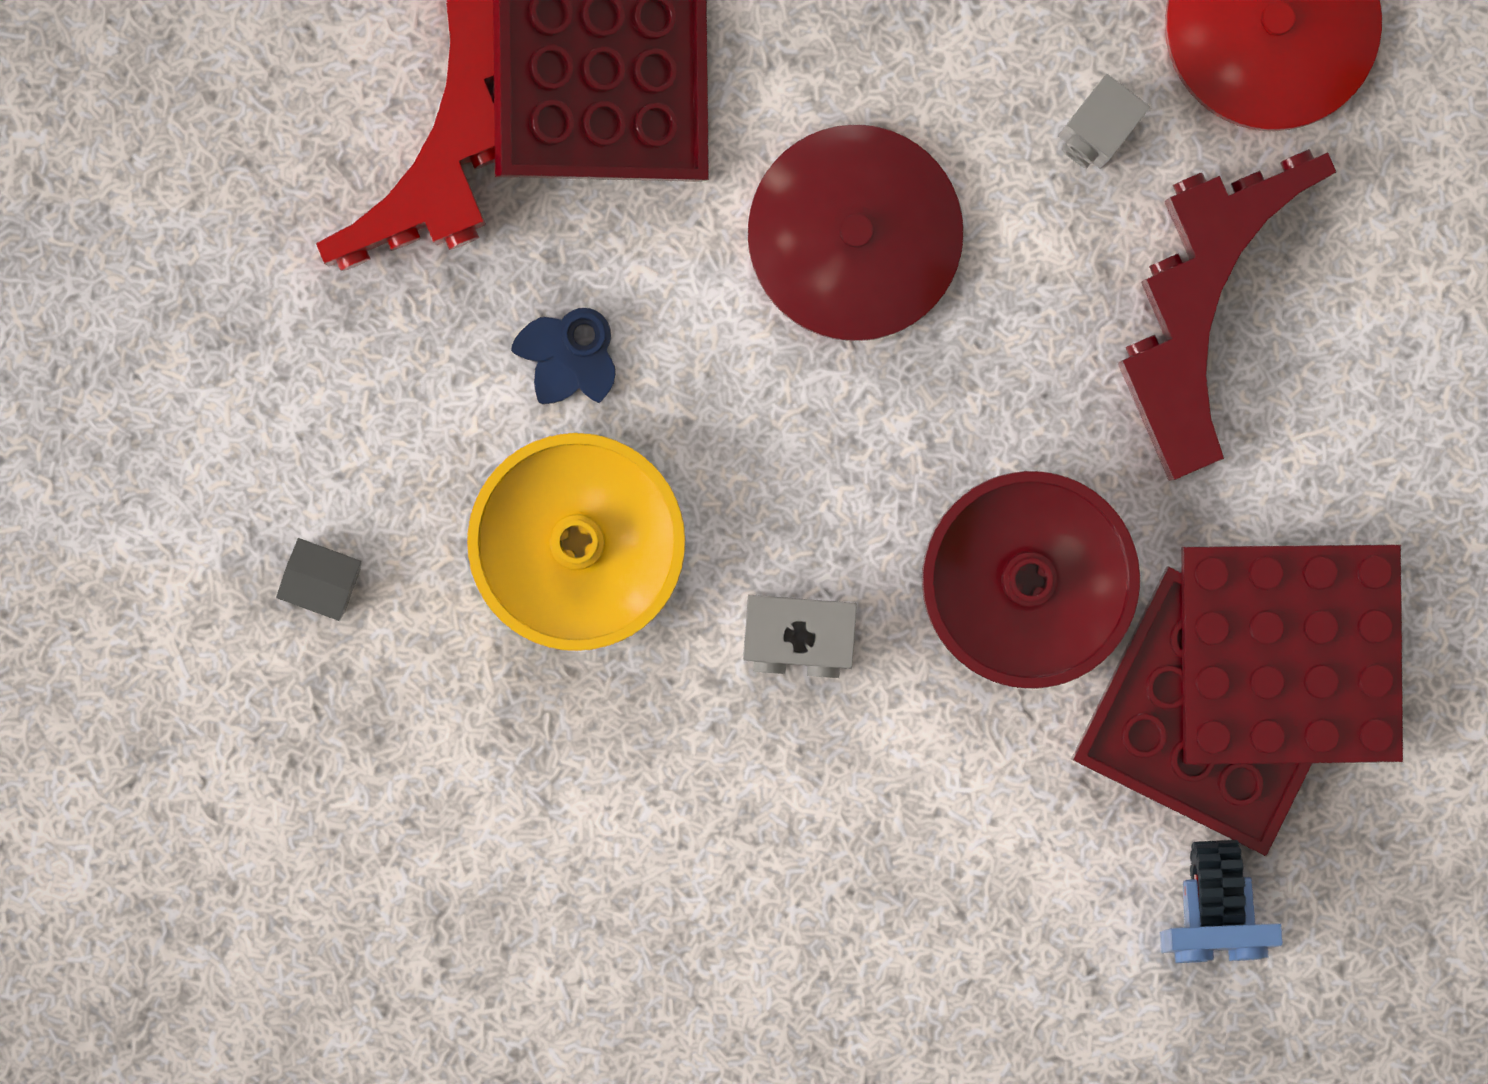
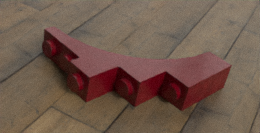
(1215, 229)

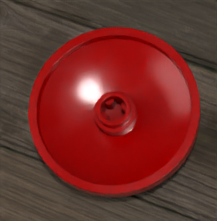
(1273, 59)

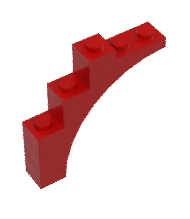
(435, 186)

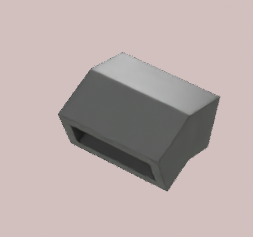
(319, 579)

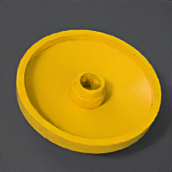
(576, 541)

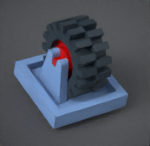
(1219, 910)

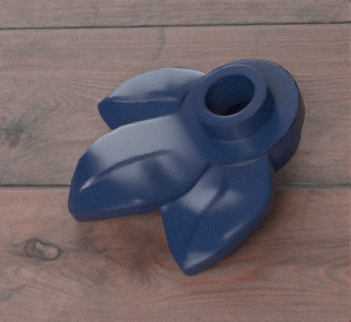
(562, 362)

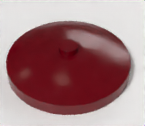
(855, 232)
(1030, 579)

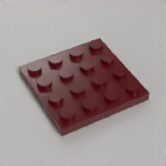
(601, 89)
(1292, 654)
(1139, 738)

